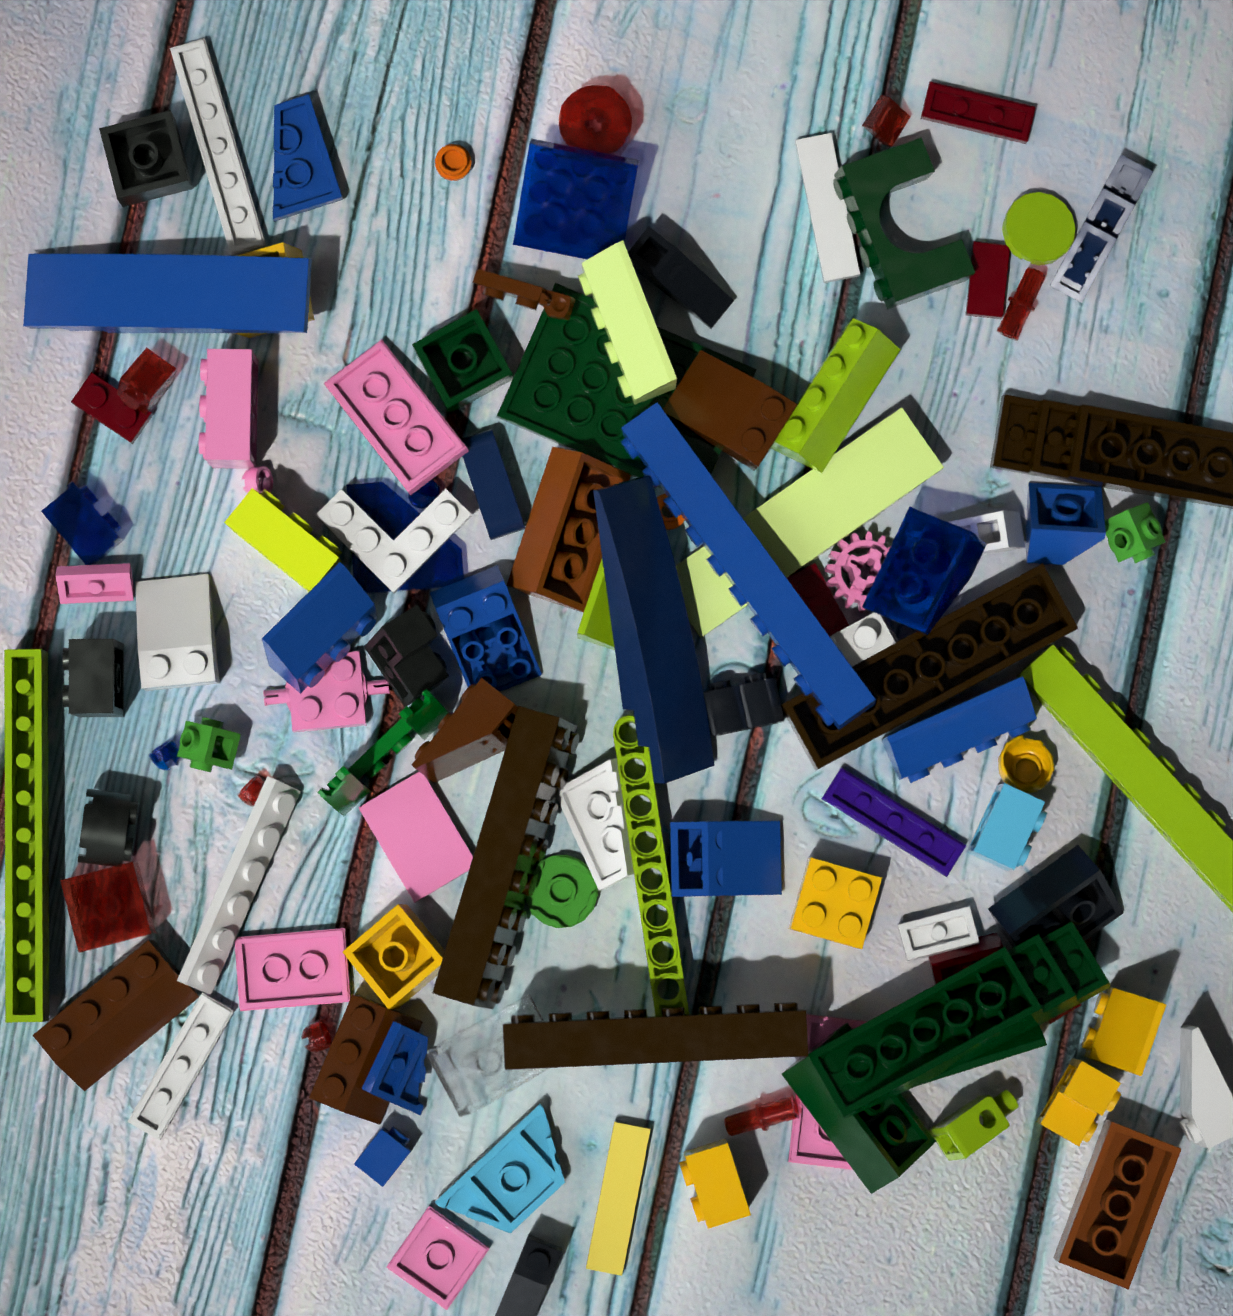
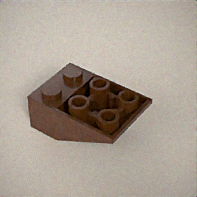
(469, 734)

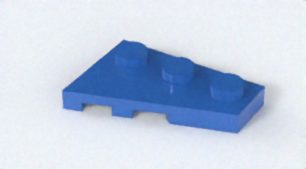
(301, 161)

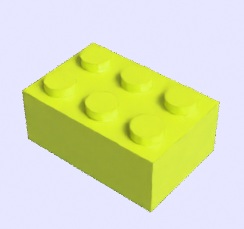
(283, 538)

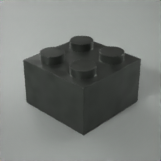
(146, 158)
(94, 678)

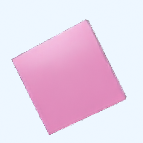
(438, 1257)

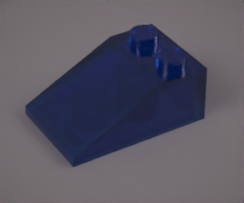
(924, 571)

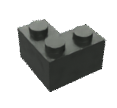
(405, 656)

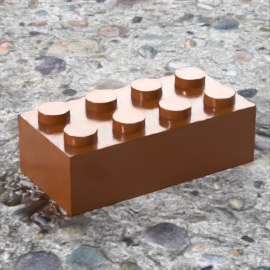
(1117, 1204)

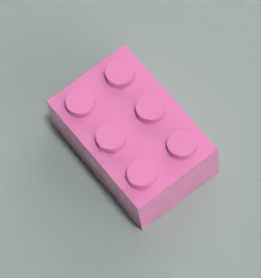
(229, 408)

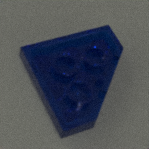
(393, 517)

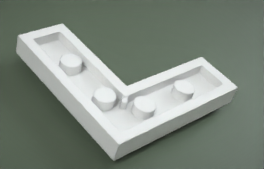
(398, 559)

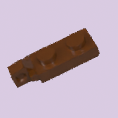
(528, 295)

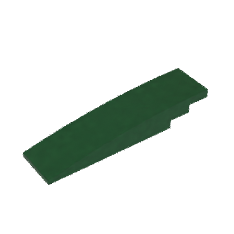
(959, 1019)

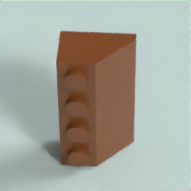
(562, 534)

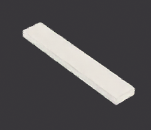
(218, 147)

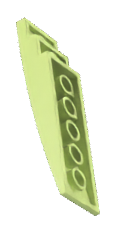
(818, 512)

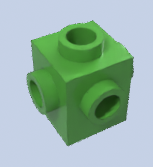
(1134, 533)
(208, 745)

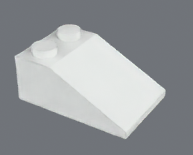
(176, 633)
(1203, 1092)

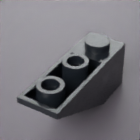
(678, 277)

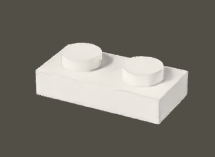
(938, 934)

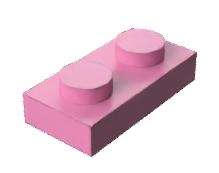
(95, 583)

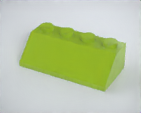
(836, 395)

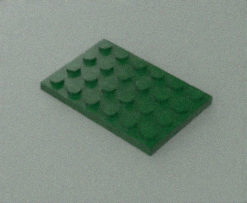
(573, 393)

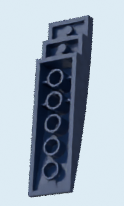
(652, 631)

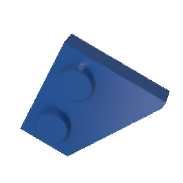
(399, 1068)

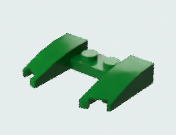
(347, 788)

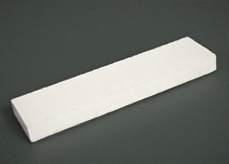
(826, 210)
(181, 1066)

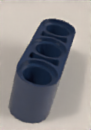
(491, 485)

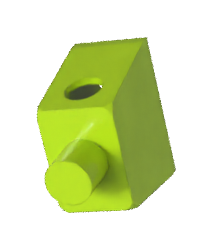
(962, 1132)

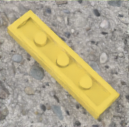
(618, 1198)

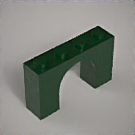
(897, 273)

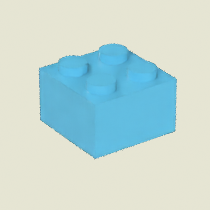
(1007, 827)

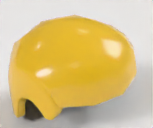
(1025, 764)

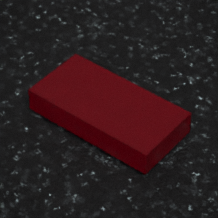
(988, 283)

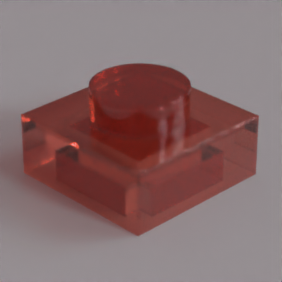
(886, 121)

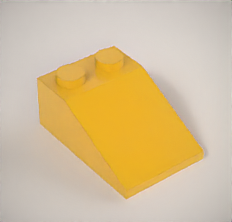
(1123, 1030)

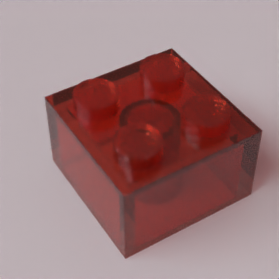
(108, 906)

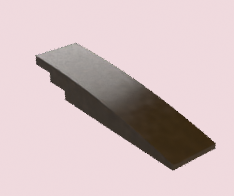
(1114, 450)

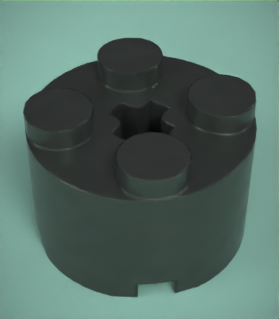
(106, 828)

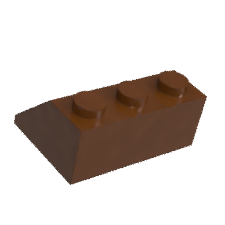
(352, 1056)

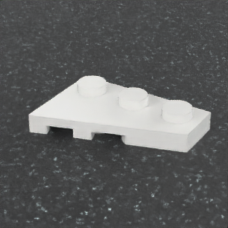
(598, 822)

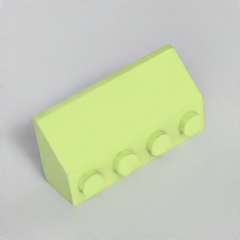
(628, 323)

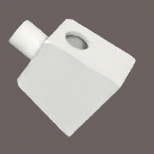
(864, 638)

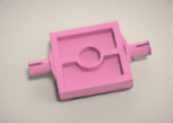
(333, 702)

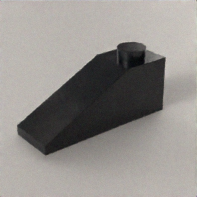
(529, 1278)

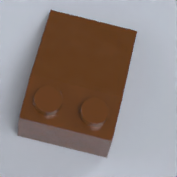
(729, 409)

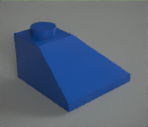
(1062, 522)

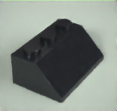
(1059, 894)

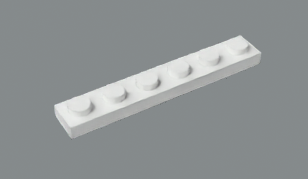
(238, 885)

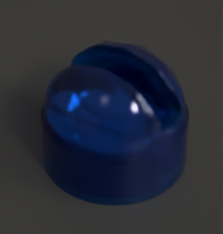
(425, 495)
(164, 753)

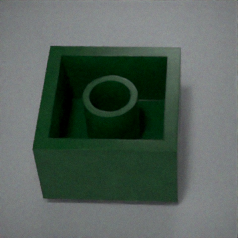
(462, 361)

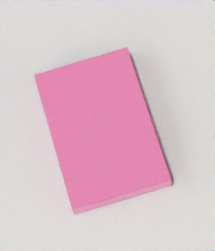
(417, 836)
(292, 969)

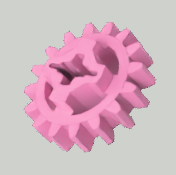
(850, 564)

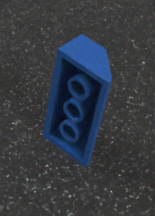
(959, 729)

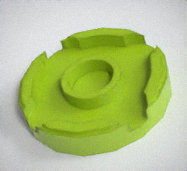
(1038, 228)

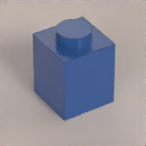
(384, 1155)

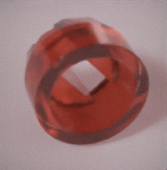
(251, 791)
(318, 1036)

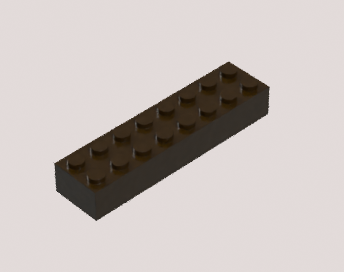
(937, 666)
(506, 859)
(655, 1038)

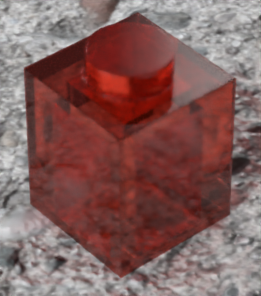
(145, 381)

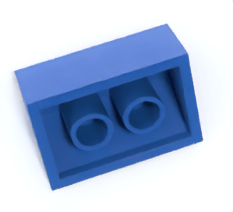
(319, 629)

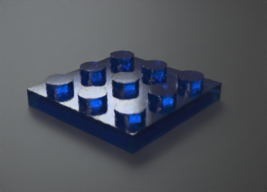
(574, 199)

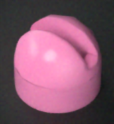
(258, 479)

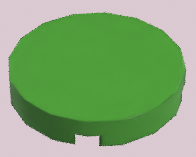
(576, 887)

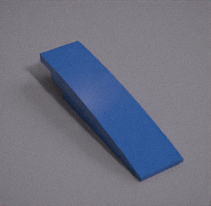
(167, 293)

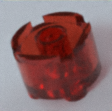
(605, 107)

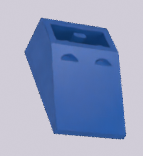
(485, 630)
(725, 858)

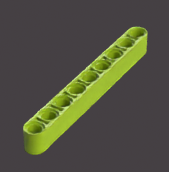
(643, 861)

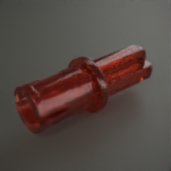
(1021, 304)
(762, 1116)

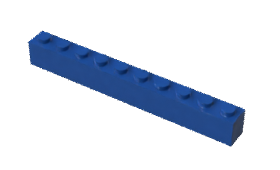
(747, 566)

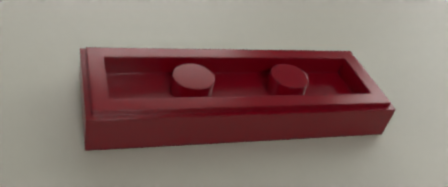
(978, 112)

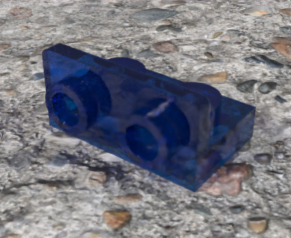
(82, 524)

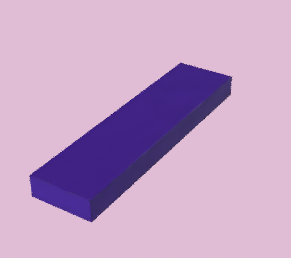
(893, 822)

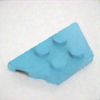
(509, 1177)

